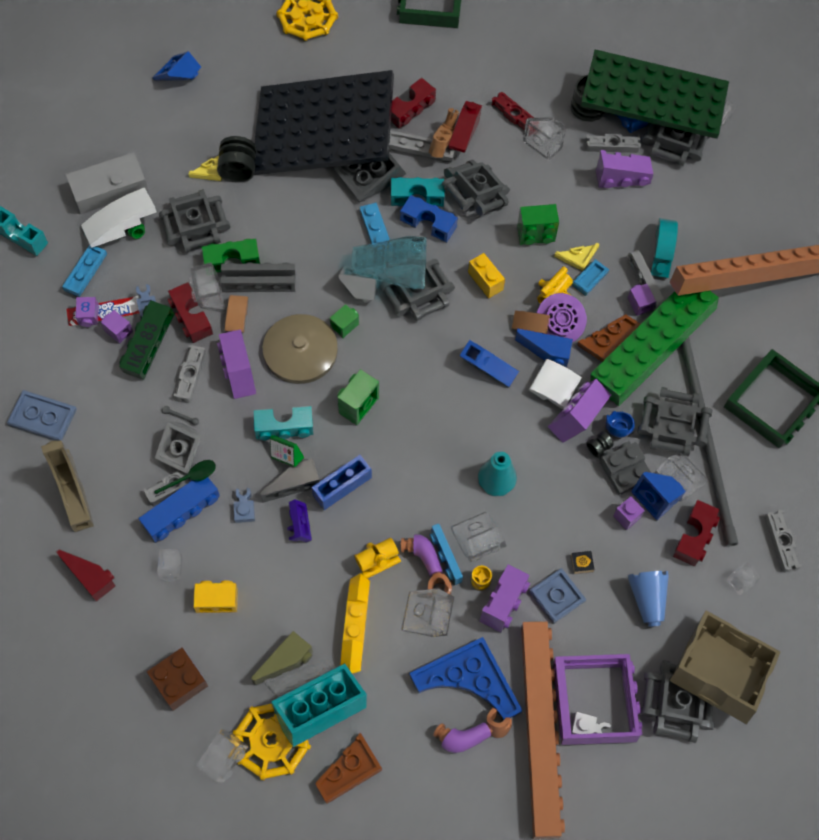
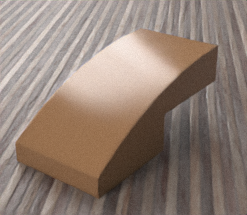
(236, 313)
(531, 321)

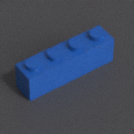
(178, 508)

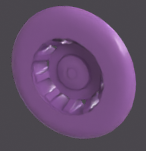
(563, 317)

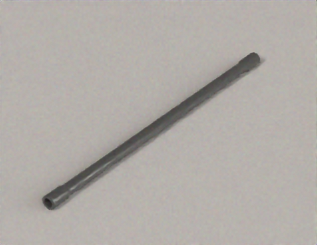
(728, 528)

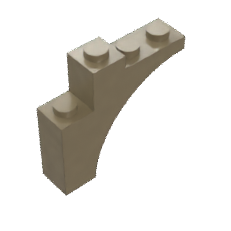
(69, 485)

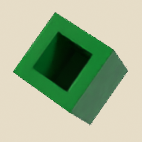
(344, 320)

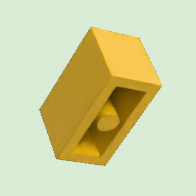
(486, 275)
(215, 597)

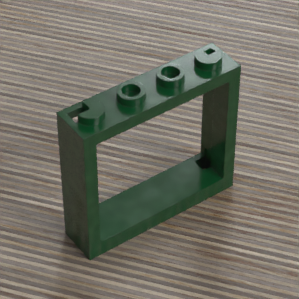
(429, 18)
(791, 372)

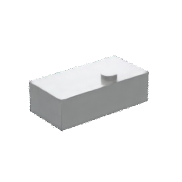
(106, 182)

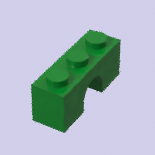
(243, 250)

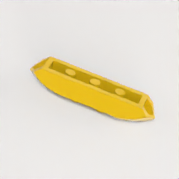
(355, 623)

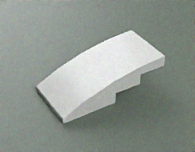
(118, 216)

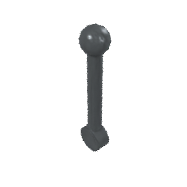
(166, 409)

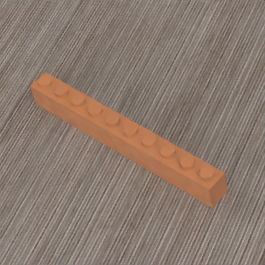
(745, 270)
(541, 731)

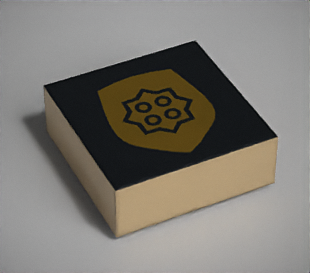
(582, 562)

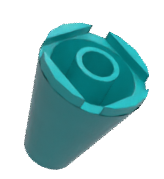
(497, 475)

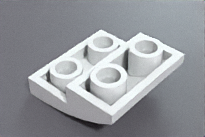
(555, 383)

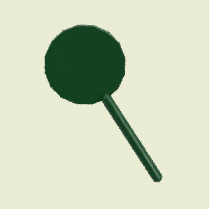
(197, 473)

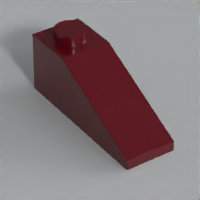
(465, 126)
(89, 574)

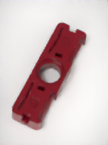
(507, 105)

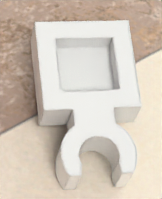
(587, 724)

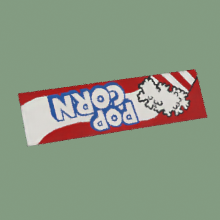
(124, 307)

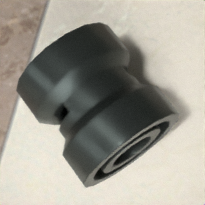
(600, 444)

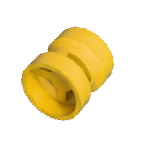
(483, 574)

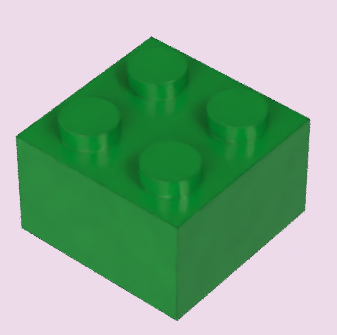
(538, 224)
(358, 397)

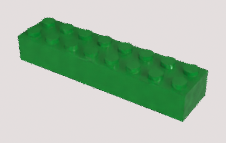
(653, 343)

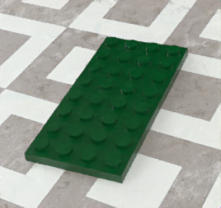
(655, 94)

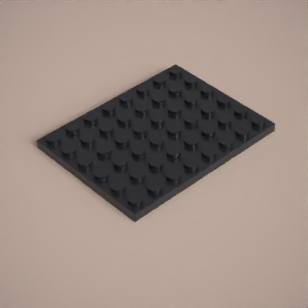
(324, 123)

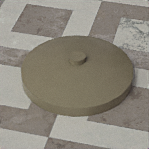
(300, 349)

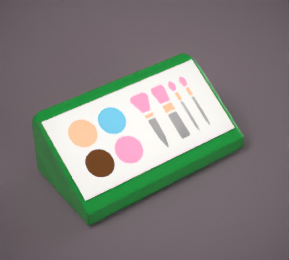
(285, 451)

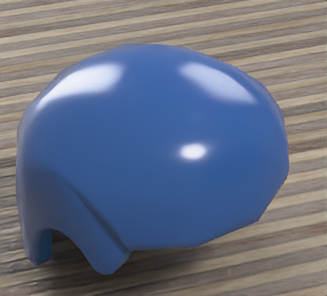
(619, 424)

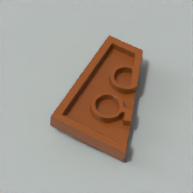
(349, 770)

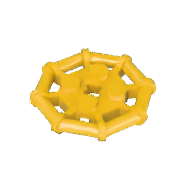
(300, 22)
(266, 752)

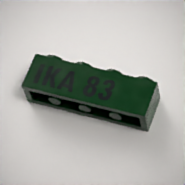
(146, 340)

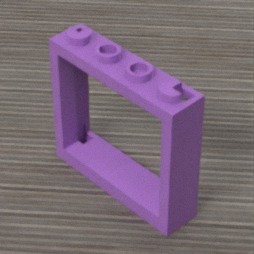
(630, 689)

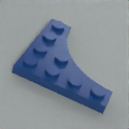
(472, 670)

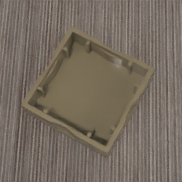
(725, 667)

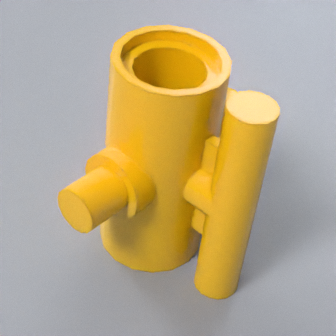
(558, 284)
(377, 557)

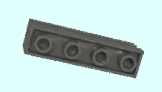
(258, 277)

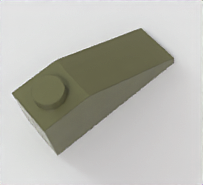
(285, 658)

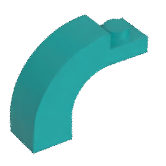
(665, 247)

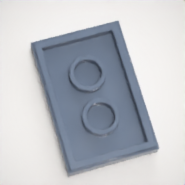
(41, 416)

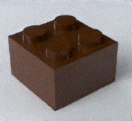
(177, 679)

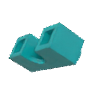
(429, 188)
(27, 237)
(299, 425)

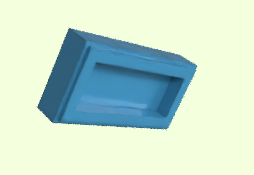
(590, 277)

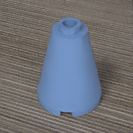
(650, 595)

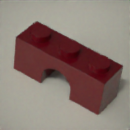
(421, 94)
(195, 325)
(691, 548)

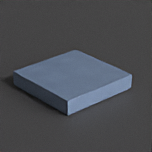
(557, 595)

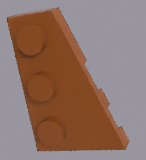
(605, 341)

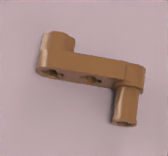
(443, 135)

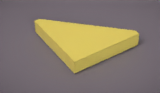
(207, 170)
(579, 256)

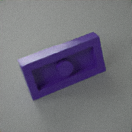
(300, 520)

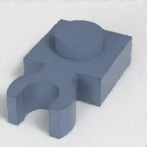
(144, 300)
(243, 508)

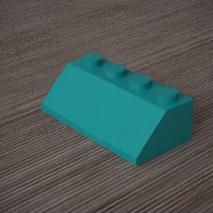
(319, 704)

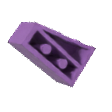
(623, 170)
(236, 363)
(580, 411)
(505, 598)

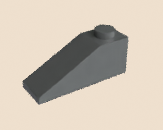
(292, 481)

